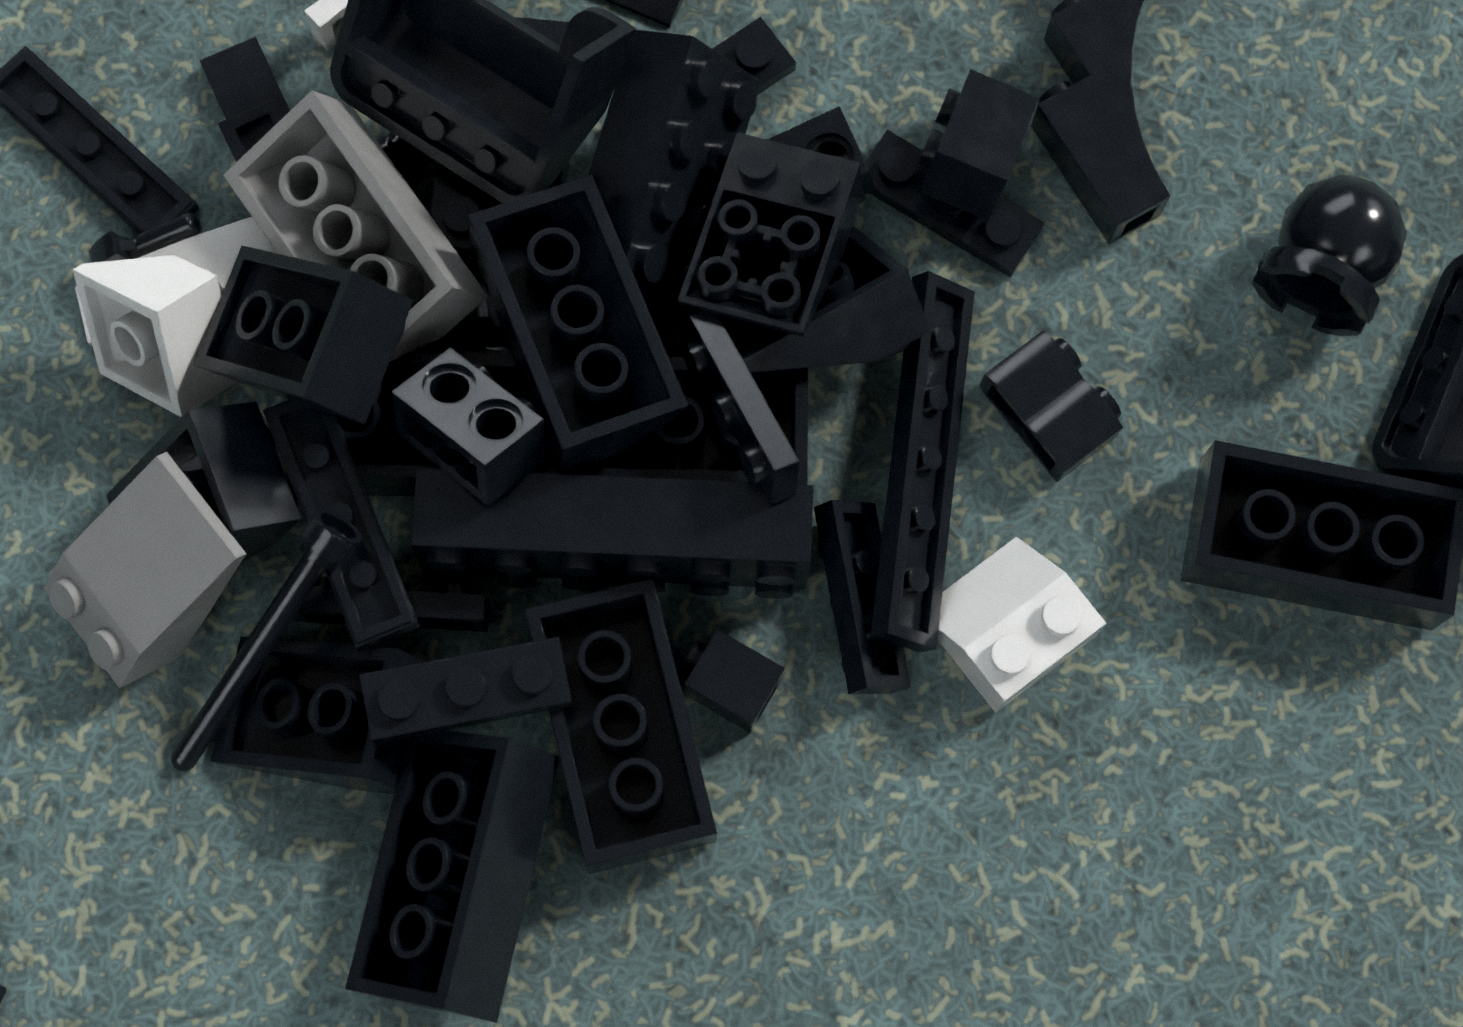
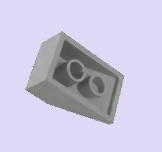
(145, 573)

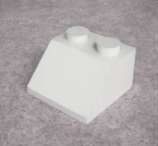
(150, 325)
(1014, 622)

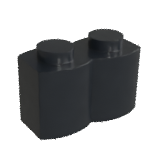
(1052, 404)

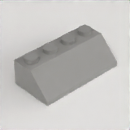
(339, 201)

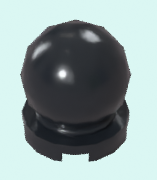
(1333, 253)

